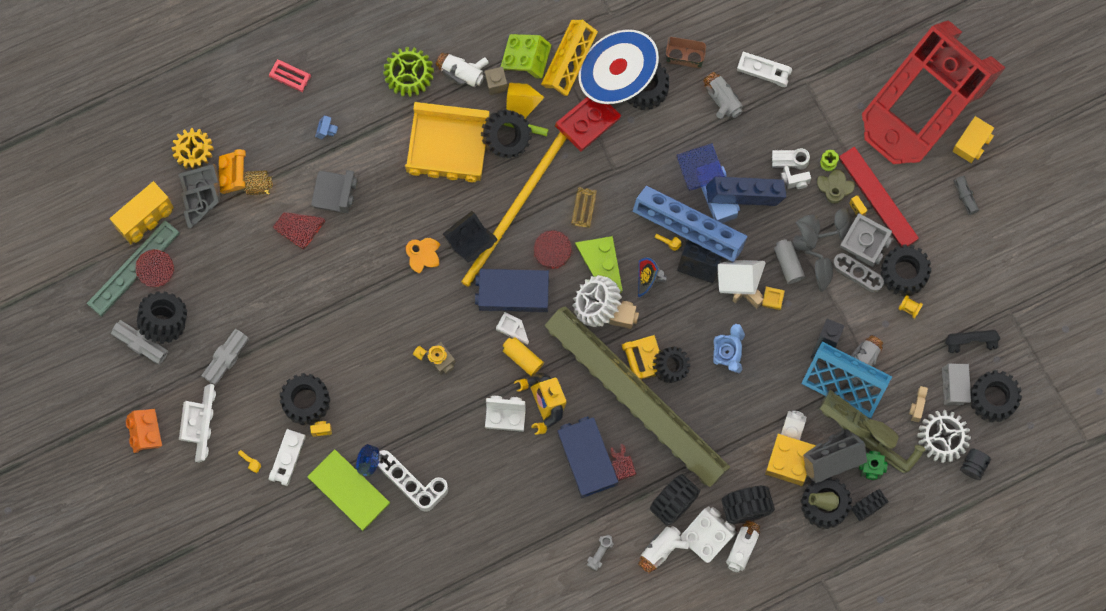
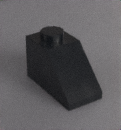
(830, 335)

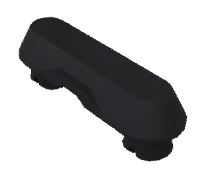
(991, 338)

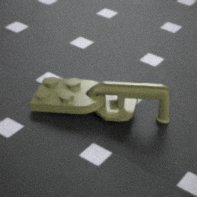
(859, 424)

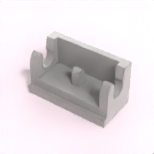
(956, 384)

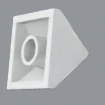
(739, 276)

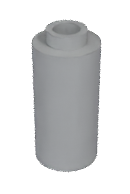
(789, 261)

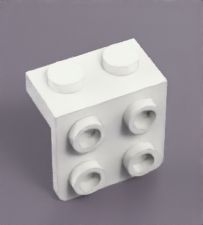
(708, 534)

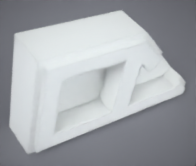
(512, 327)

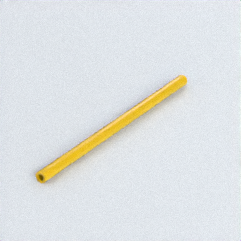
(515, 207)

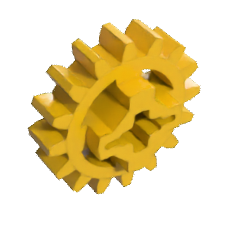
(200, 149)

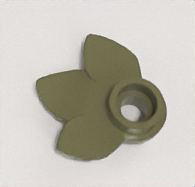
(835, 183)

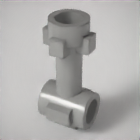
(606, 543)

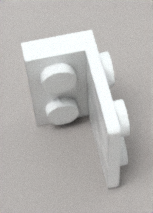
(505, 414)

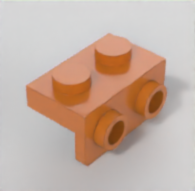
(143, 430)

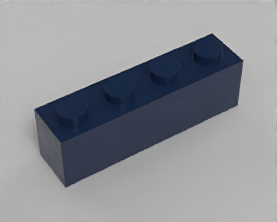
(746, 191)

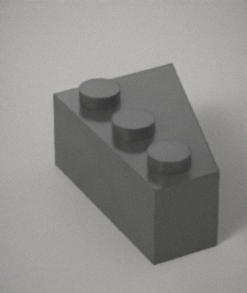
(835, 456)

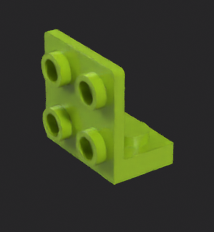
(526, 54)

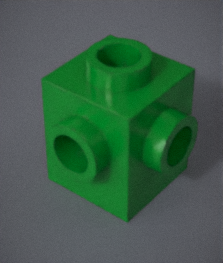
(871, 472)

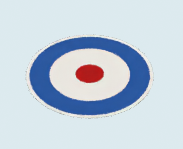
(618, 66)

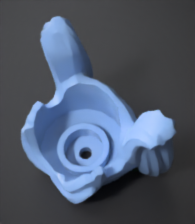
(732, 344)

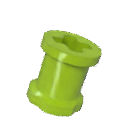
(825, 163)

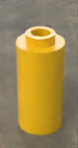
(522, 356)

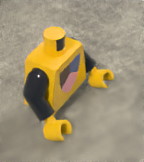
(548, 398)

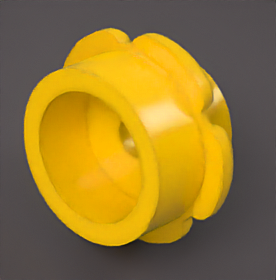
(442, 354)

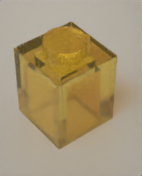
(257, 182)

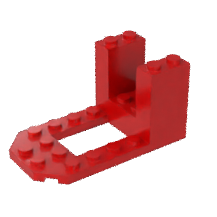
(950, 64)

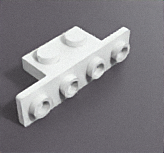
(196, 422)

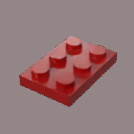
(587, 122)

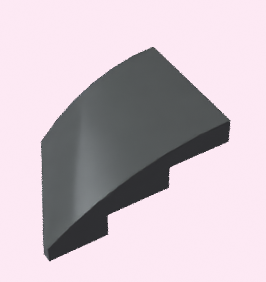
(199, 192)

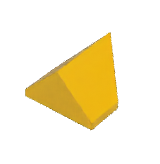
(522, 98)

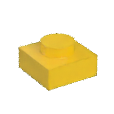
(321, 429)

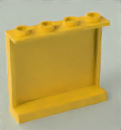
(447, 142)

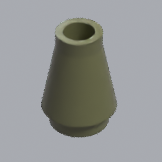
(826, 500)

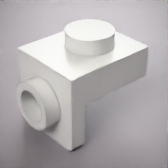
(799, 180)
(794, 424)

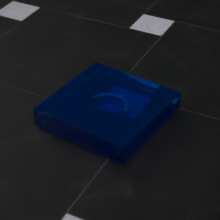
(699, 166)

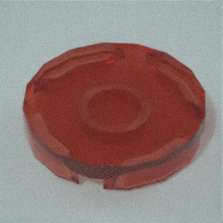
(552, 249)
(154, 268)

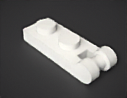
(764, 69)
(287, 457)

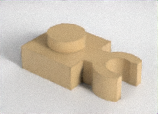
(917, 408)

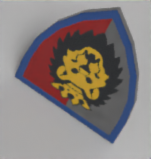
(648, 274)

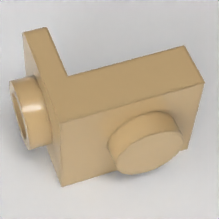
(755, 299)

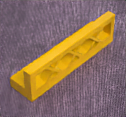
(566, 53)

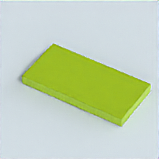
(348, 490)

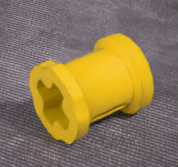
(910, 306)

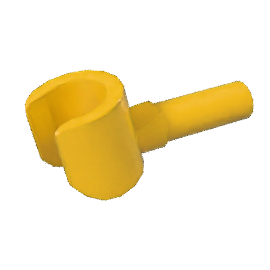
(674, 244)
(419, 352)
(254, 464)

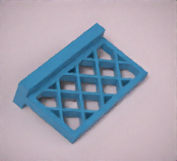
(855, 368)

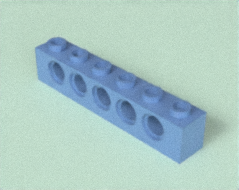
(689, 223)

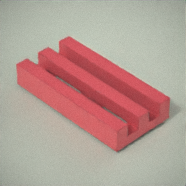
(304, 82)

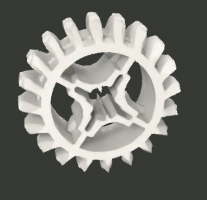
(593, 312)
(958, 431)

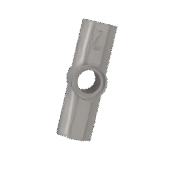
(139, 343)
(225, 357)

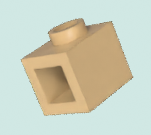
(626, 316)

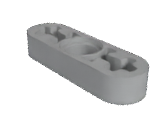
(843, 270)

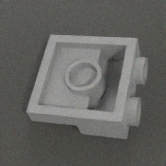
(867, 240)

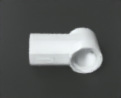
(788, 158)

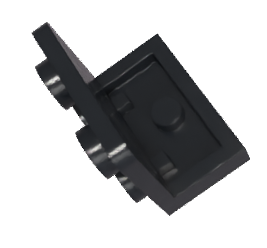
(469, 237)
(699, 262)

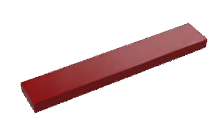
(878, 197)

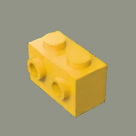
(973, 140)

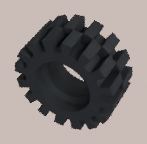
(681, 364)
(869, 505)

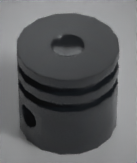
(975, 464)

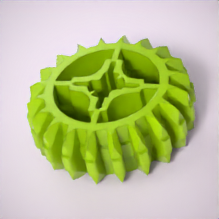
(418, 61)

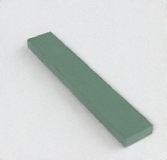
(126, 275)

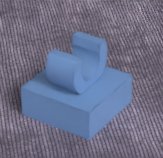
(325, 128)

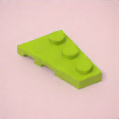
(601, 258)

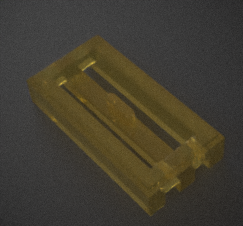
(587, 192)

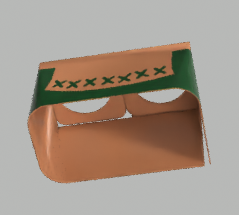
(682, 44)

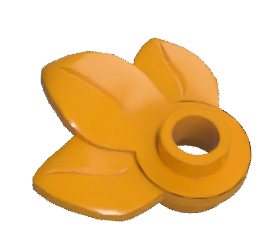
(425, 254)

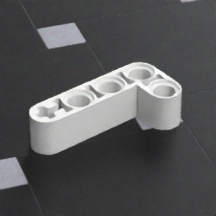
(408, 478)

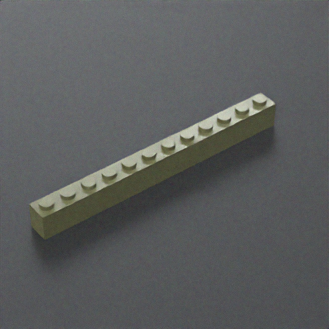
(637, 396)

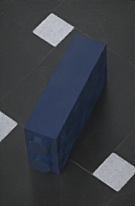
(512, 290)
(587, 457)

